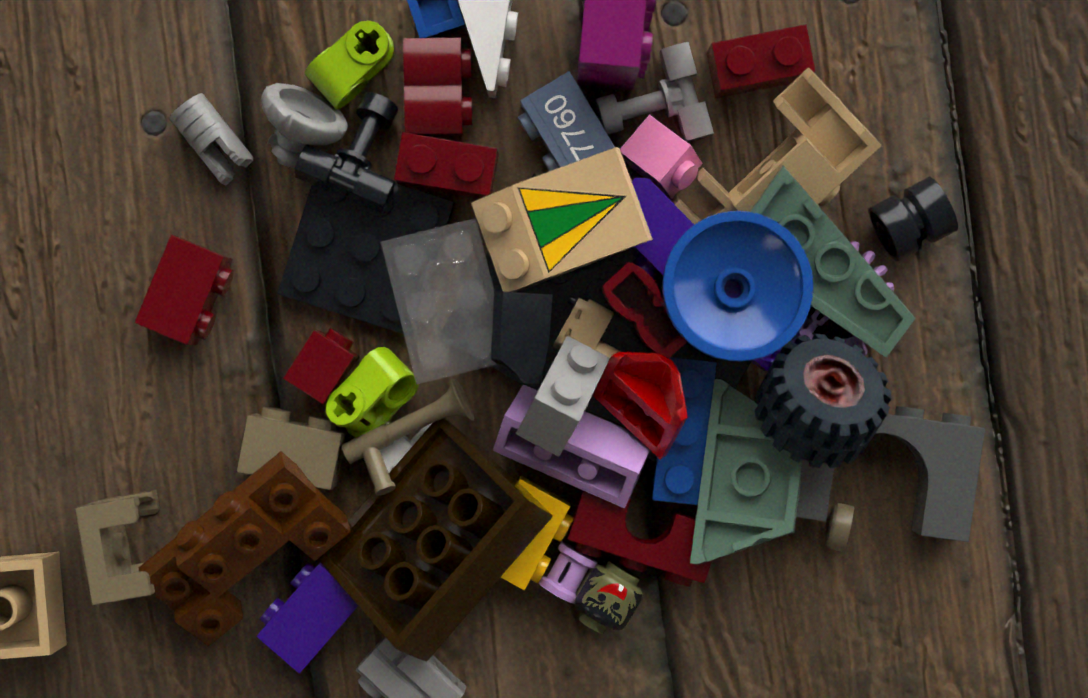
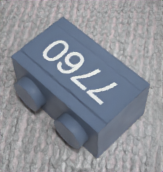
(563, 123)

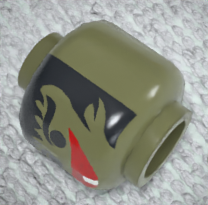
(608, 597)

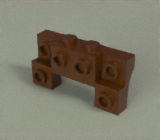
(235, 538)

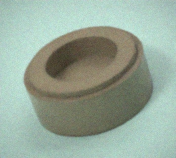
(839, 527)

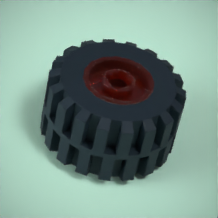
(822, 400)

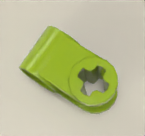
(346, 66)
(374, 390)

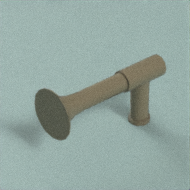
(368, 445)

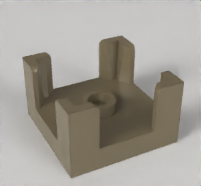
(107, 547)

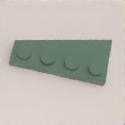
(843, 280)

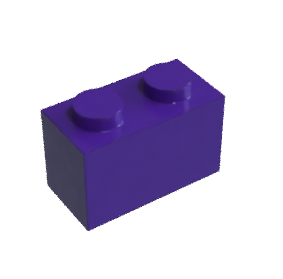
(307, 618)

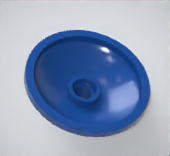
(772, 280)

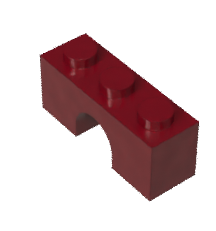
(602, 527)

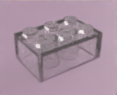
(443, 298)

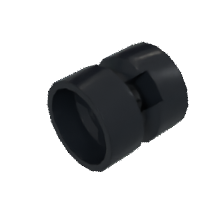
(917, 216)

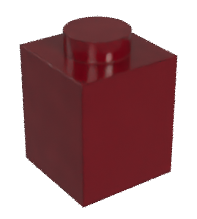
(322, 364)

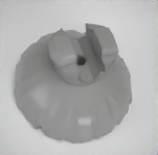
(299, 120)

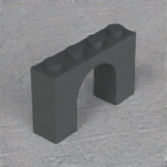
(947, 469)

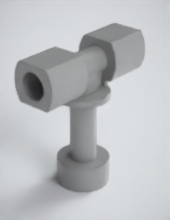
(675, 96)

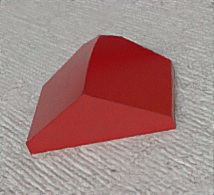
(645, 397)

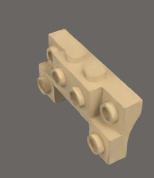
(817, 154)

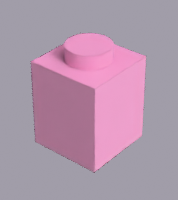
(661, 157)

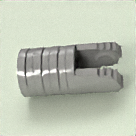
(207, 130)

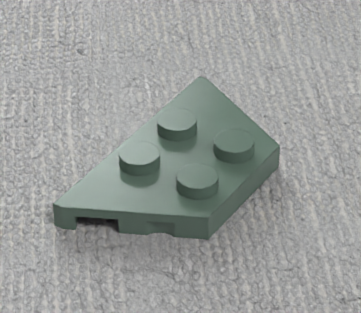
(745, 484)

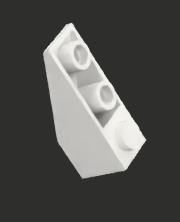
(489, 27)

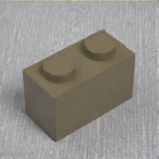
(311, 446)

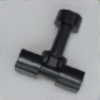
(350, 167)

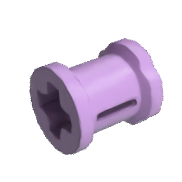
(567, 572)

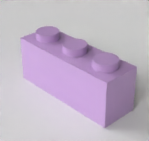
(596, 458)

